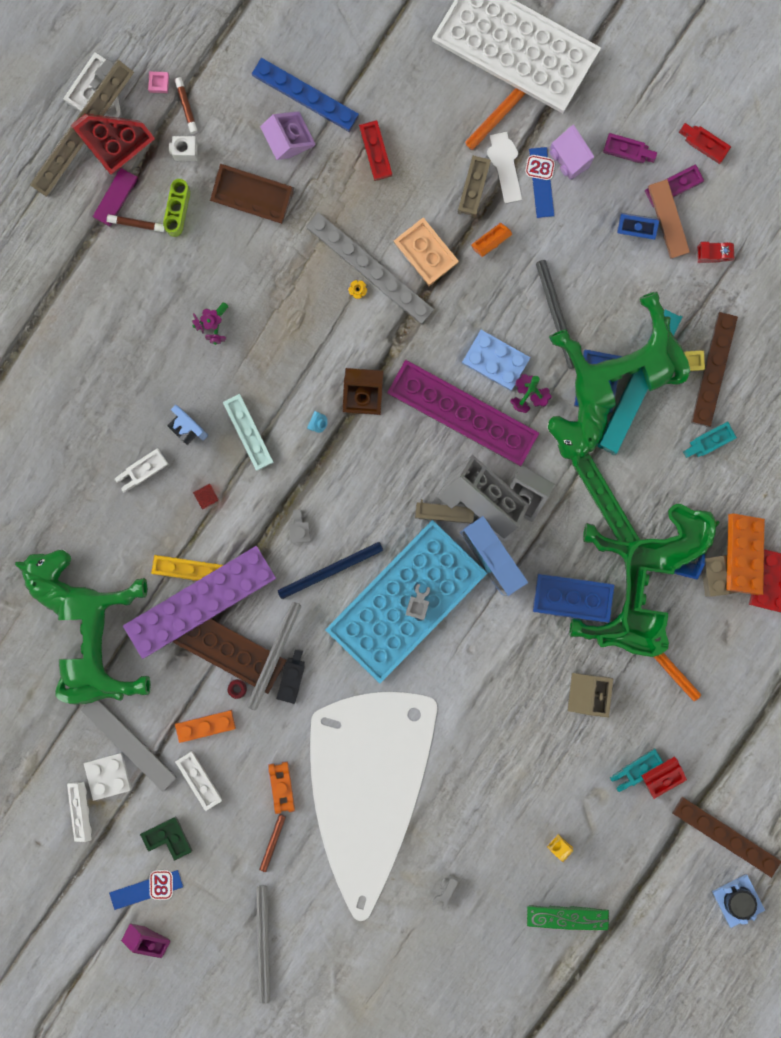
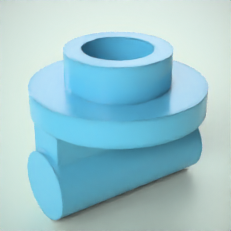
(318, 422)

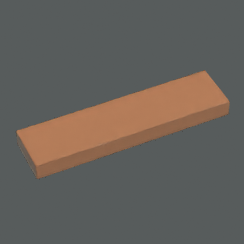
(668, 219)

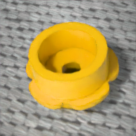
(357, 284)

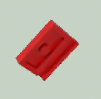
(664, 777)

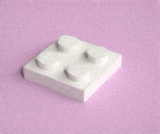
(107, 776)

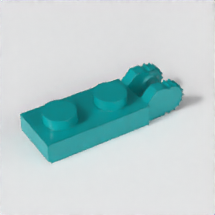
(636, 769)

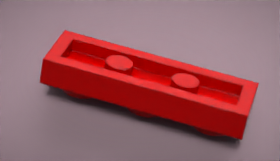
(375, 150)

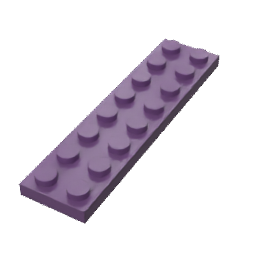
(199, 602)

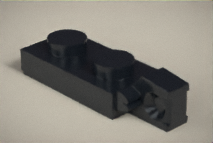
(291, 678)

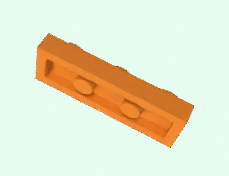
(205, 726)

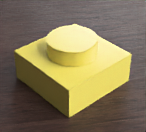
(695, 360)

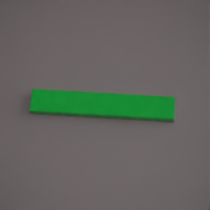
(607, 502)

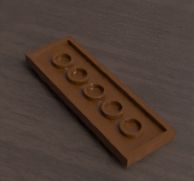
(229, 652)

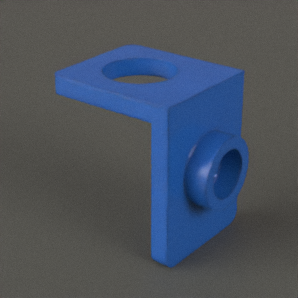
(692, 570)

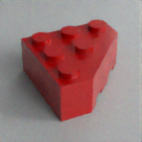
(112, 138)

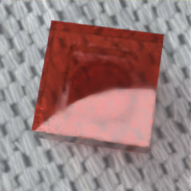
(206, 496)

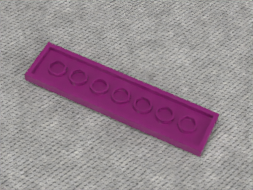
(463, 413)

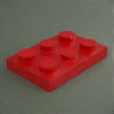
(771, 583)

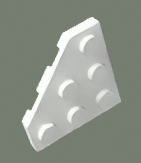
(81, 89)

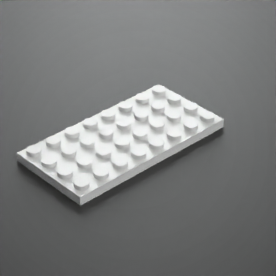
(518, 48)

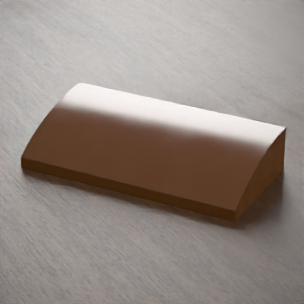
(251, 193)

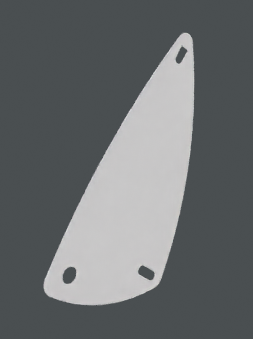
(368, 785)

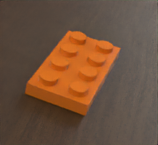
(745, 554)

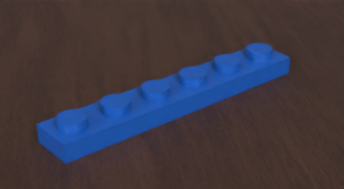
(305, 94)

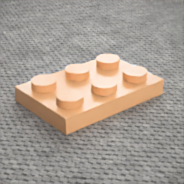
(426, 251)

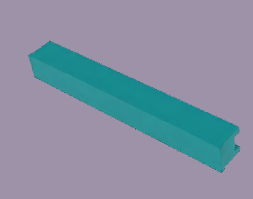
(629, 403)

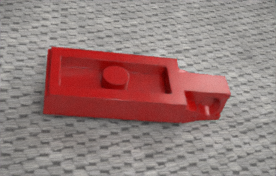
(705, 142)

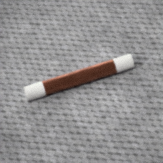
(186, 106)
(135, 223)

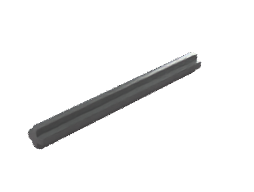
(553, 302)

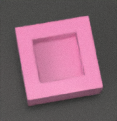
(158, 82)

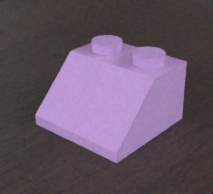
(287, 135)
(571, 153)

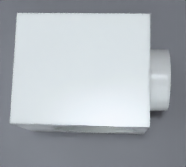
(190, 154)

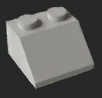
(532, 489)

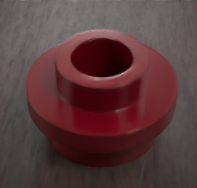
(232, 693)

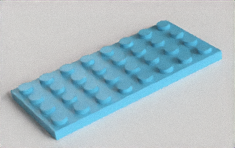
(376, 624)

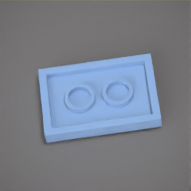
(495, 360)

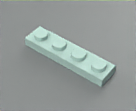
(248, 432)

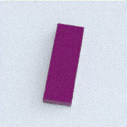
(682, 181)
(115, 196)

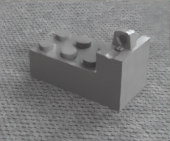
(485, 496)

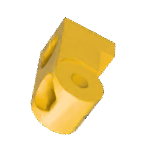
(560, 848)

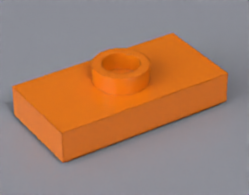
(491, 239)

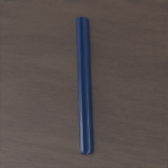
(330, 570)

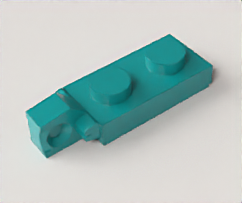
(710, 440)

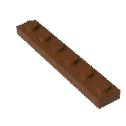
(714, 369)
(726, 837)

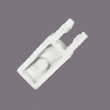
(143, 469)

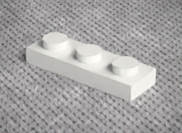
(198, 780)
(79, 811)

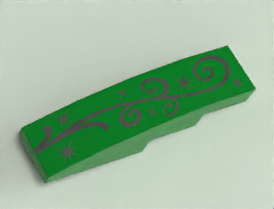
(568, 917)

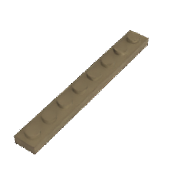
(71, 142)

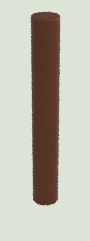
(272, 843)

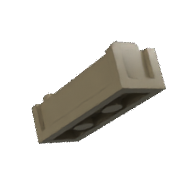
(474, 186)
(443, 513)

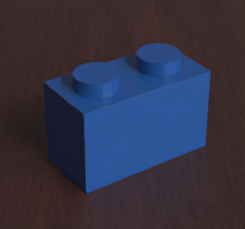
(638, 226)

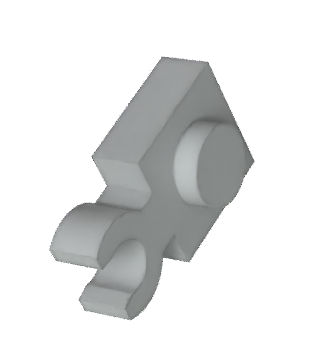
(418, 606)

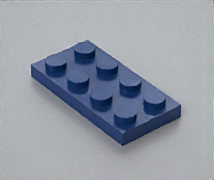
(573, 598)

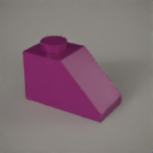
(145, 941)

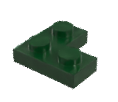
(169, 833)

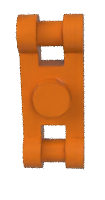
(281, 787)

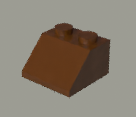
(362, 391)

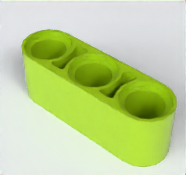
(174, 199)

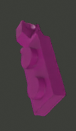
(628, 149)

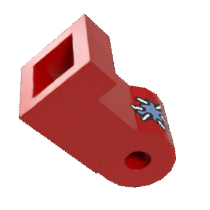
(715, 252)

